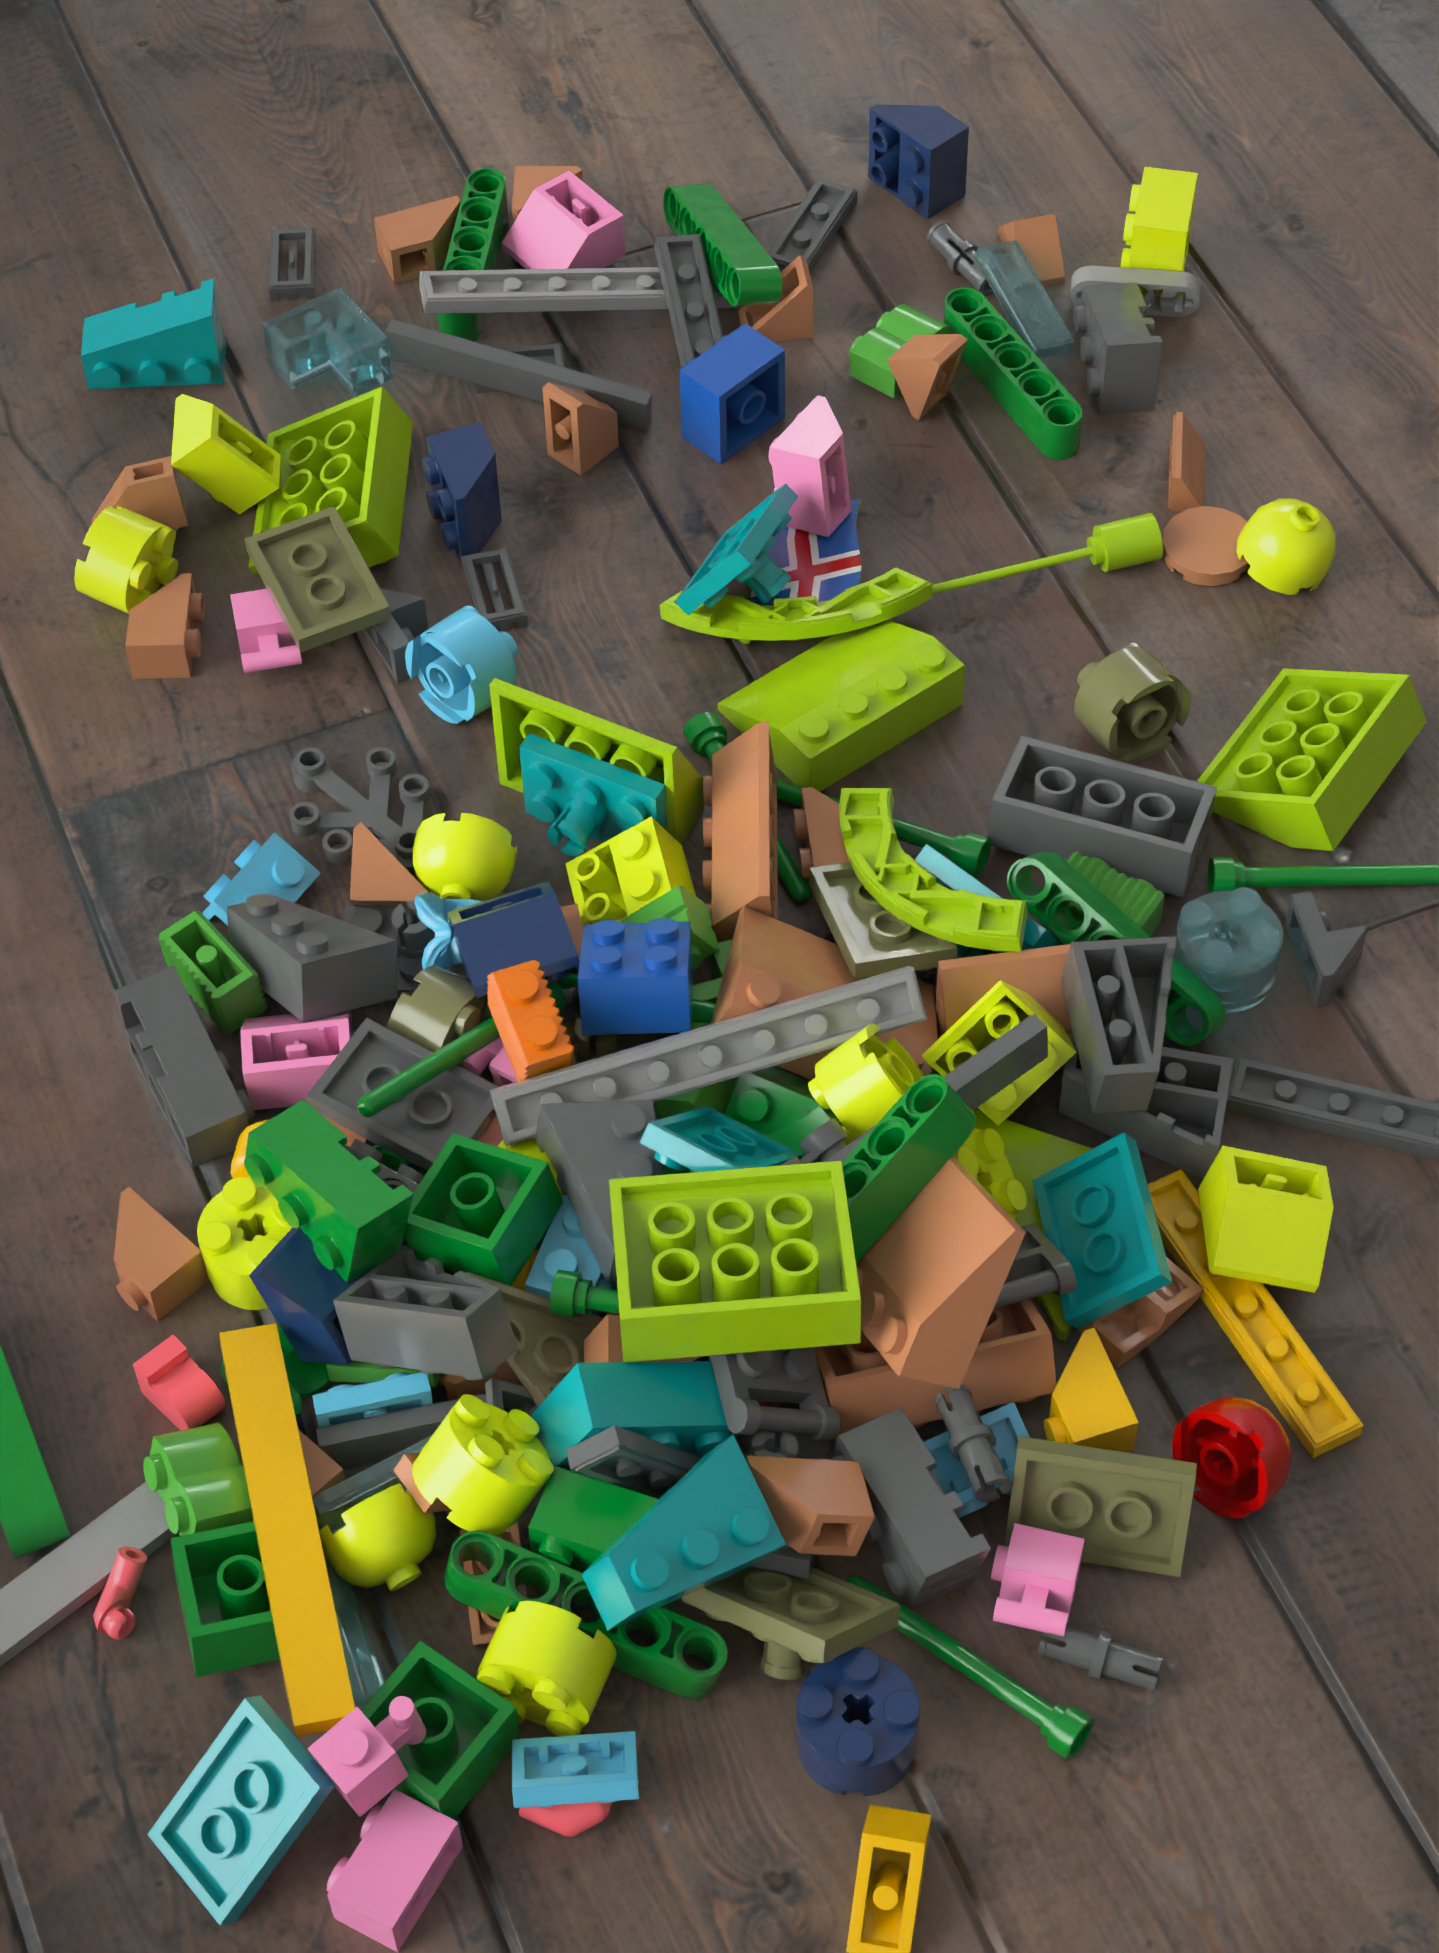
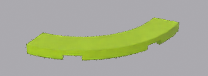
(804, 616)
(911, 891)

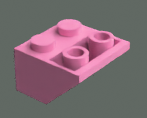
(566, 228)
(813, 464)
(289, 1056)

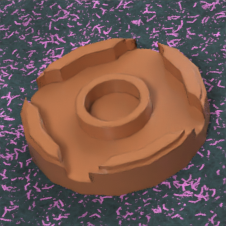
(1204, 545)

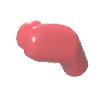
(112, 1611)
(567, 1818)

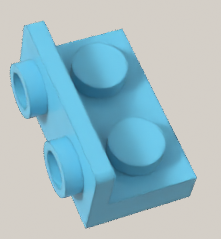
(366, 1400)
(574, 1769)

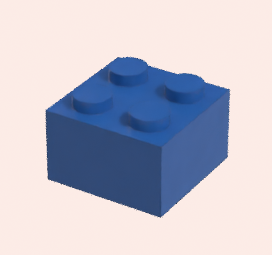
(732, 393)
(636, 977)

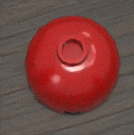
(1238, 1454)

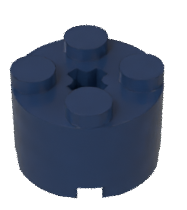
(857, 1723)

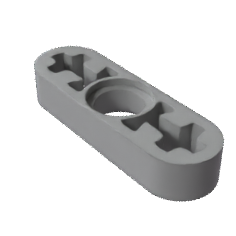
(1167, 281)

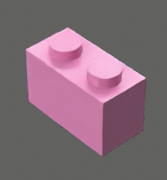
(393, 1869)

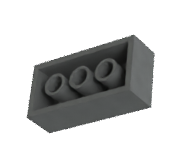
(1104, 809)

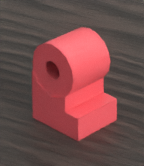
(178, 1385)

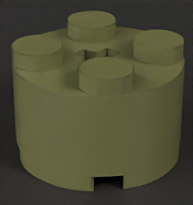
(1131, 703)
(439, 1010)

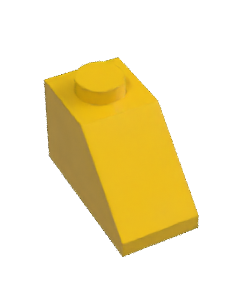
(1090, 1402)
(888, 1880)

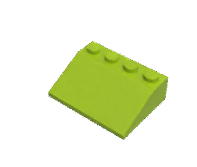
(348, 460)
(849, 700)
(522, 712)
(1314, 753)
(734, 1261)

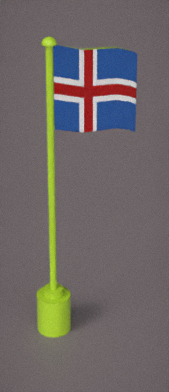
(833, 563)

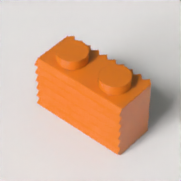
(528, 1020)

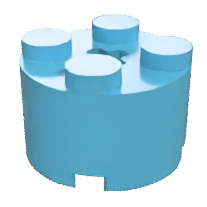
(459, 662)

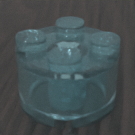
(1231, 945)

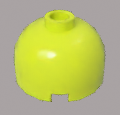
(1288, 545)
(463, 857)
(381, 1540)

